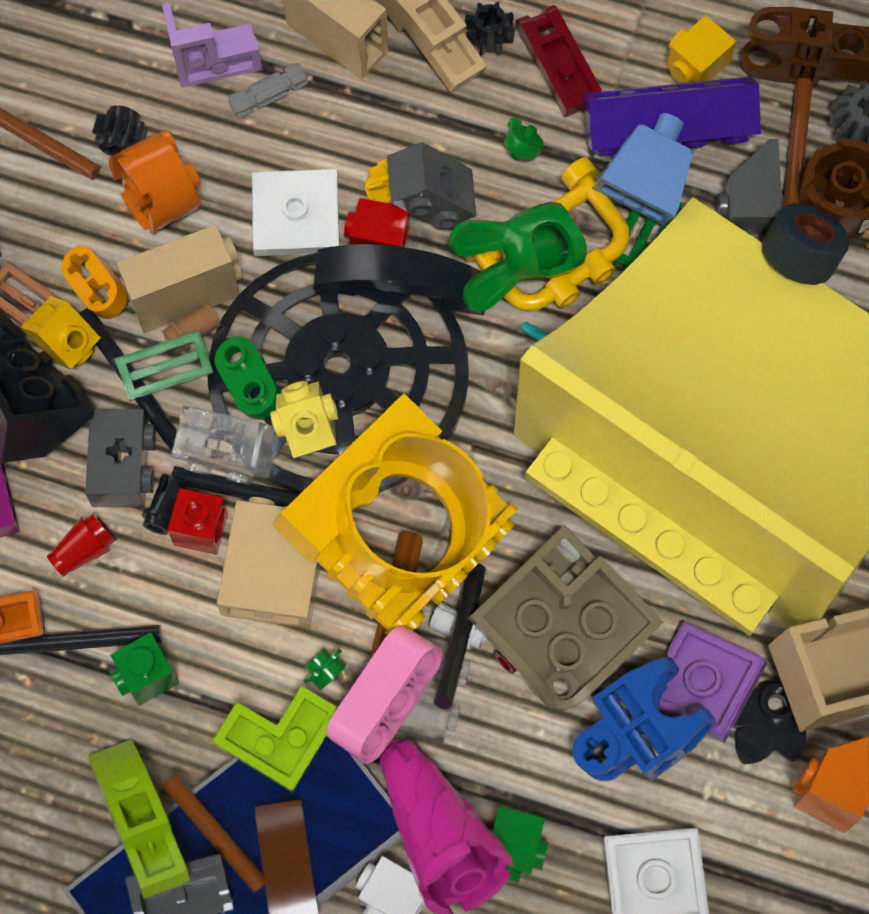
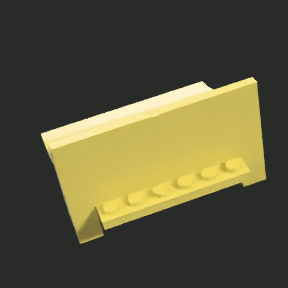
(711, 423)

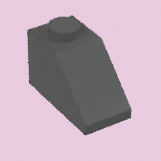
(754, 191)

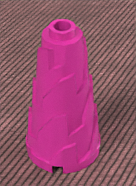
(442, 835)

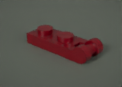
(558, 58)

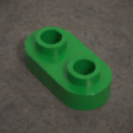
(246, 375)

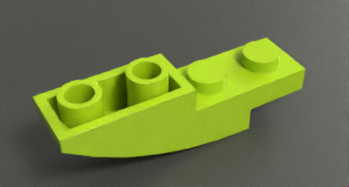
(139, 818)

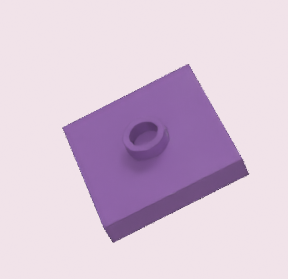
(711, 677)

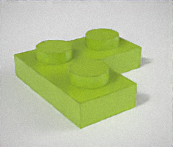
(278, 750)

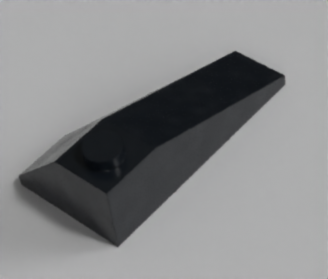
(36, 400)

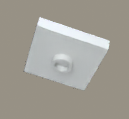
(294, 211)
(656, 873)

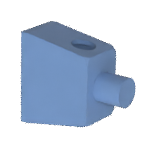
(649, 170)

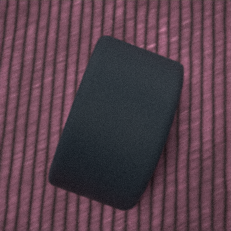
(805, 244)

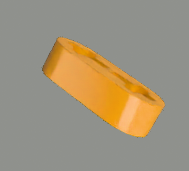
(88, 287)

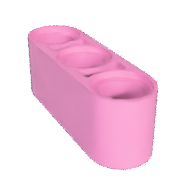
(384, 694)

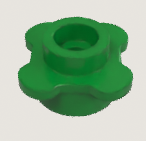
(324, 667)

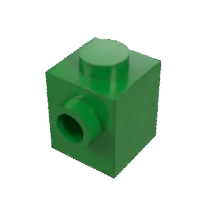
(142, 670)
(521, 837)

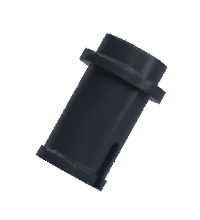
(160, 511)

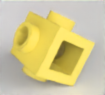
(305, 418)

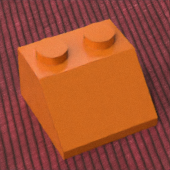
(836, 785)

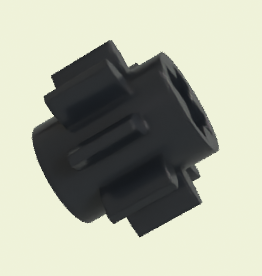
(500, 27)
(118, 129)

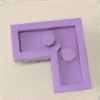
(210, 55)

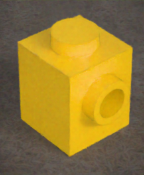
(700, 52)
(61, 333)

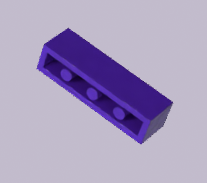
(707, 109)

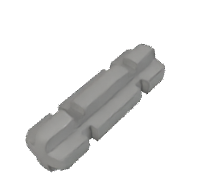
(268, 90)

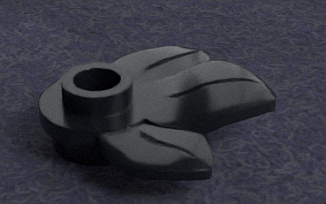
(764, 731)

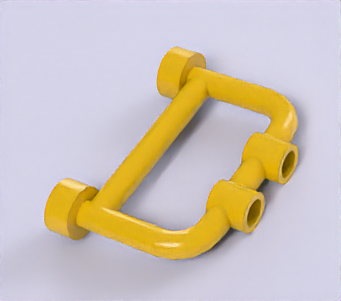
(598, 263)

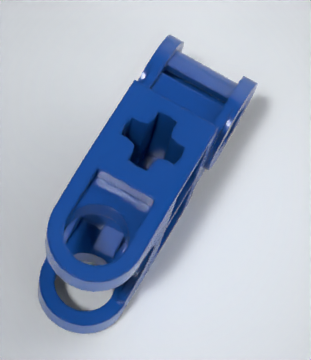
(619, 735)

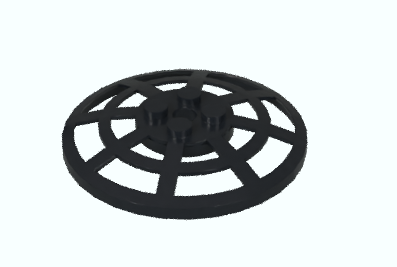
(348, 338)

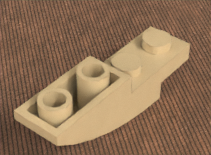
(439, 36)

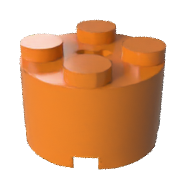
(156, 181)

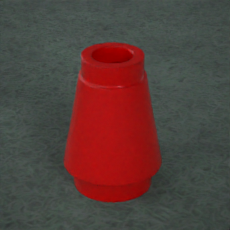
(81, 545)

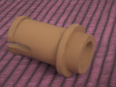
(200, 320)

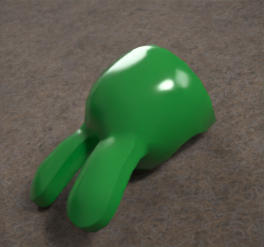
(531, 250)

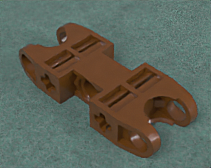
(814, 48)

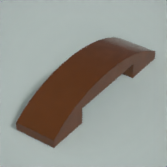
(285, 858)

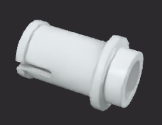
(443, 622)

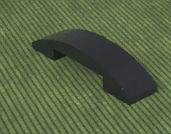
(394, 270)

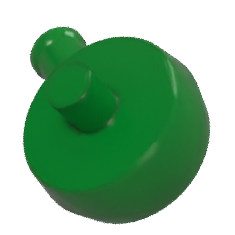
(523, 141)

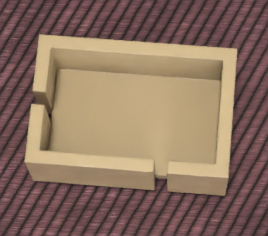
(825, 676)

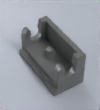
(203, 894)

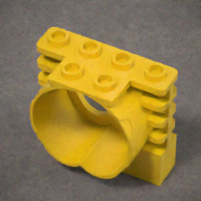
(408, 446)

